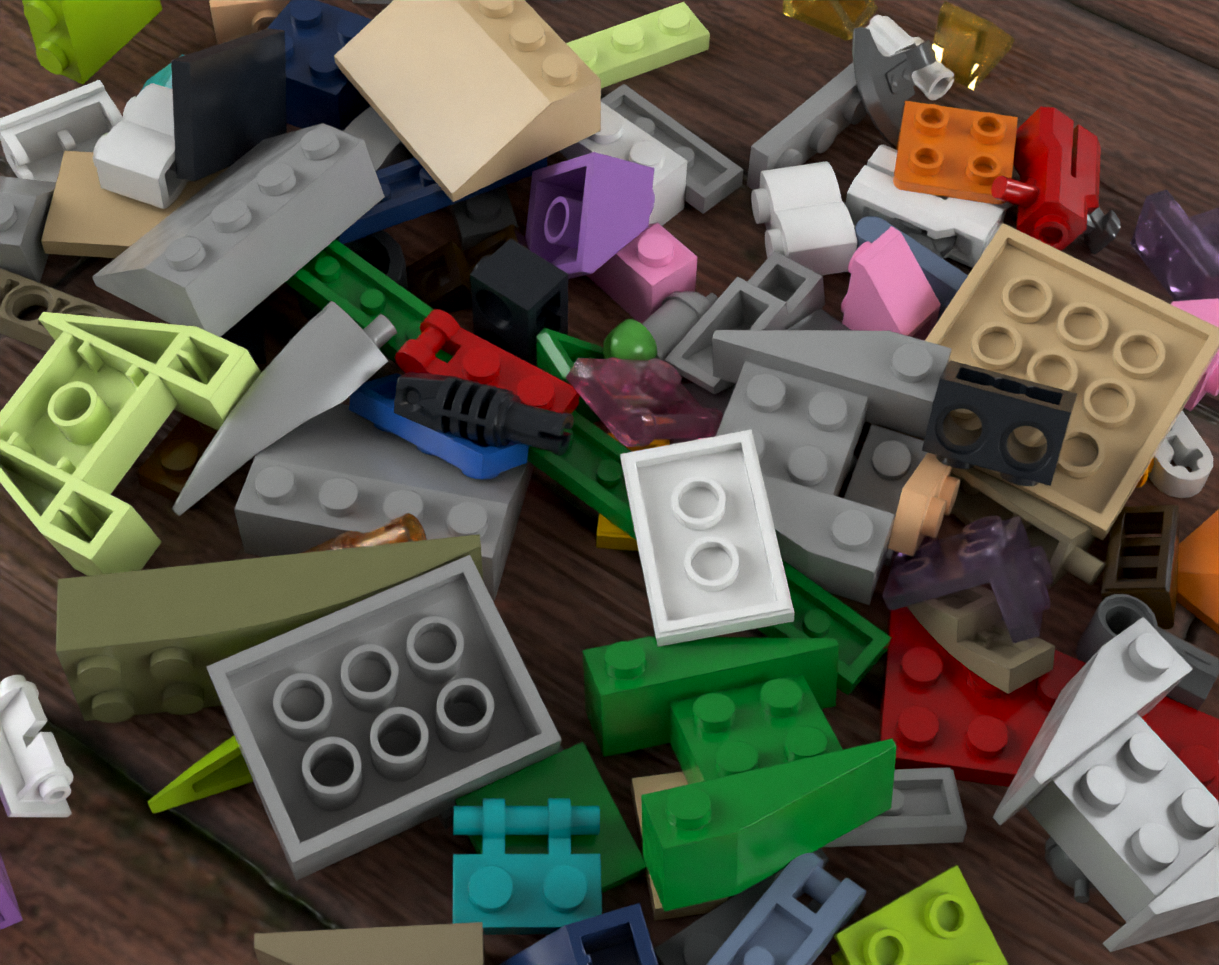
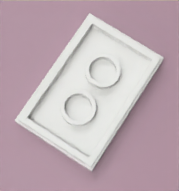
(706, 538)

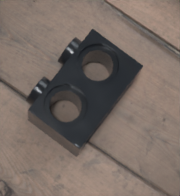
(517, 298)
(1002, 406)

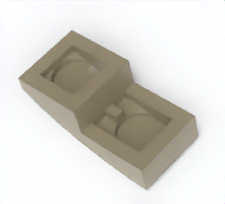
(974, 633)

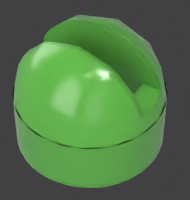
(630, 341)

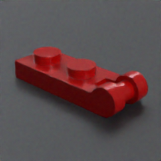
(482, 362)

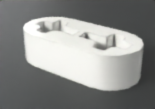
(1186, 449)

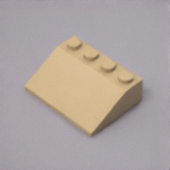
(472, 87)

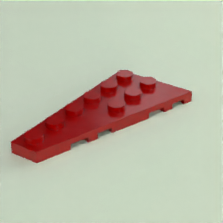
(959, 721)

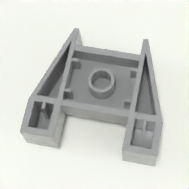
(806, 412)
(1121, 794)

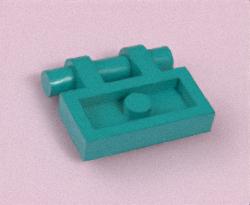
(525, 890)

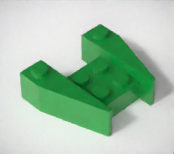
(751, 746)

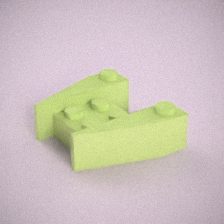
(91, 416)

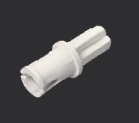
(889, 38)

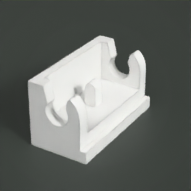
(69, 122)

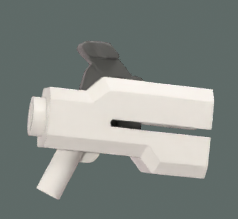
(940, 223)

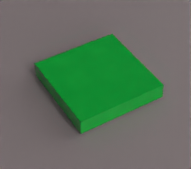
(574, 777)

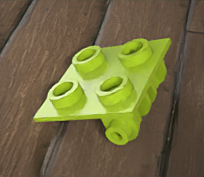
(923, 927)

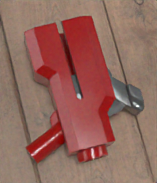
(1057, 183)

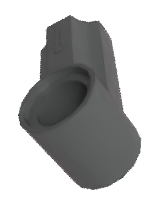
(1120, 612)

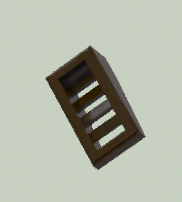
(1145, 564)

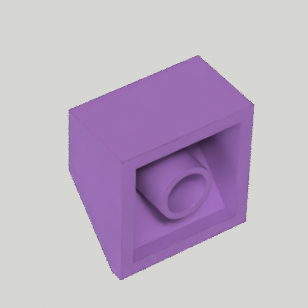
(587, 210)

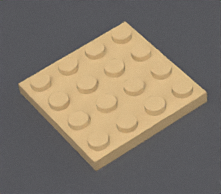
(1088, 333)

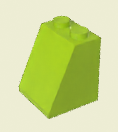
(84, 34)

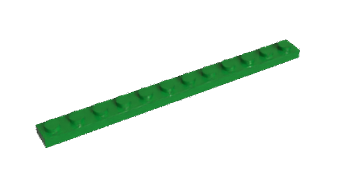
(592, 460)

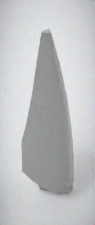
(305, 379)

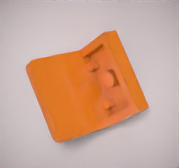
(953, 151)

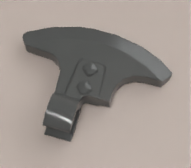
(885, 80)

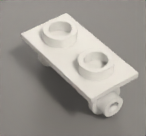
(31, 765)

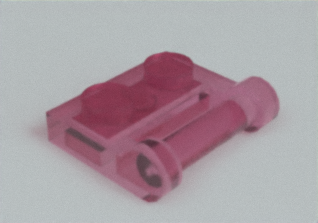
(642, 400)

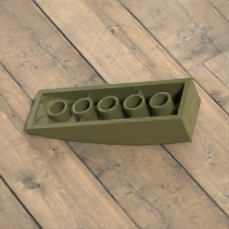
(148, 634)

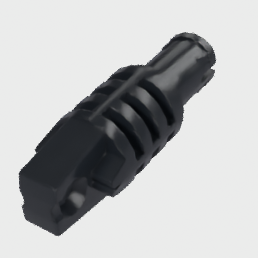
(479, 412)

